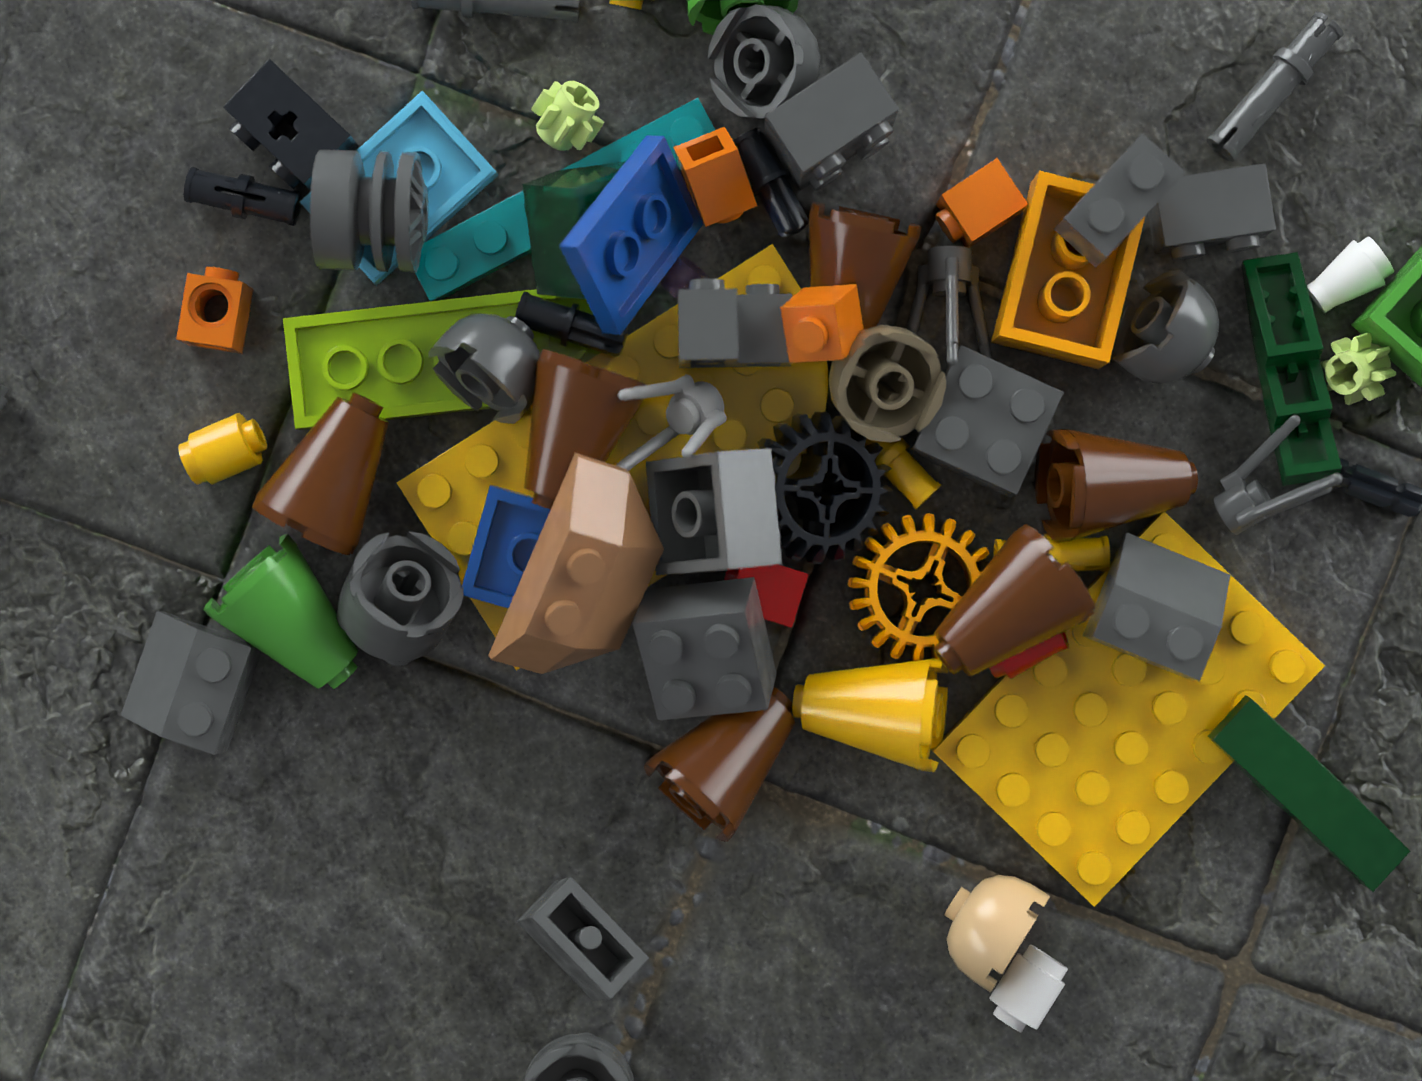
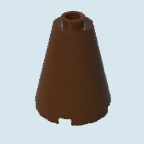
(862, 251)
(573, 413)
(329, 476)
(1107, 482)
(1012, 606)
(722, 763)

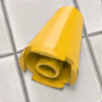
(878, 709)

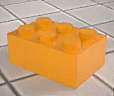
(1052, 293)

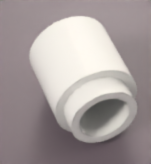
(1028, 989)

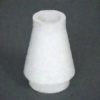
(1351, 274)

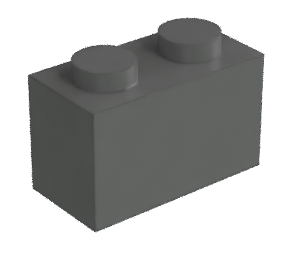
(1119, 200)
(1213, 210)
(582, 939)

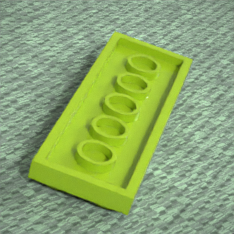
(387, 357)

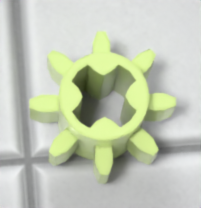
(567, 115)
(1358, 368)

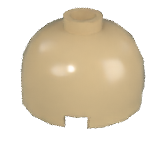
(990, 925)

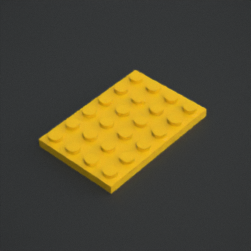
(1110, 751)

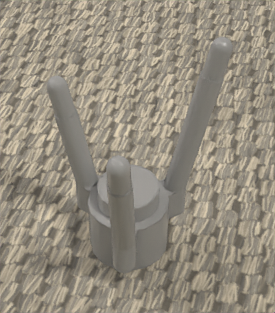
(691, 411)

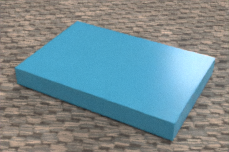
(448, 162)

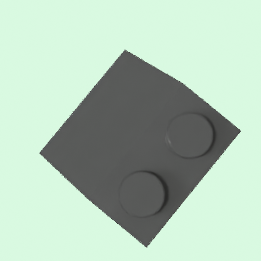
(1160, 607)
(191, 683)

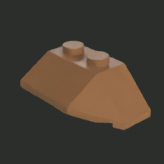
(582, 572)

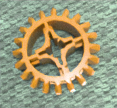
(877, 569)

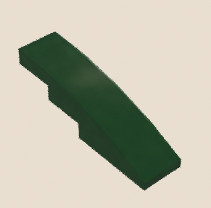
(1290, 366)
(1309, 793)

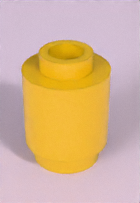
(223, 449)

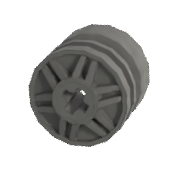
(367, 211)

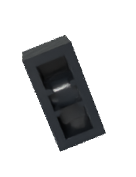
(269, 101)

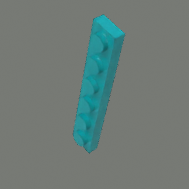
(502, 231)

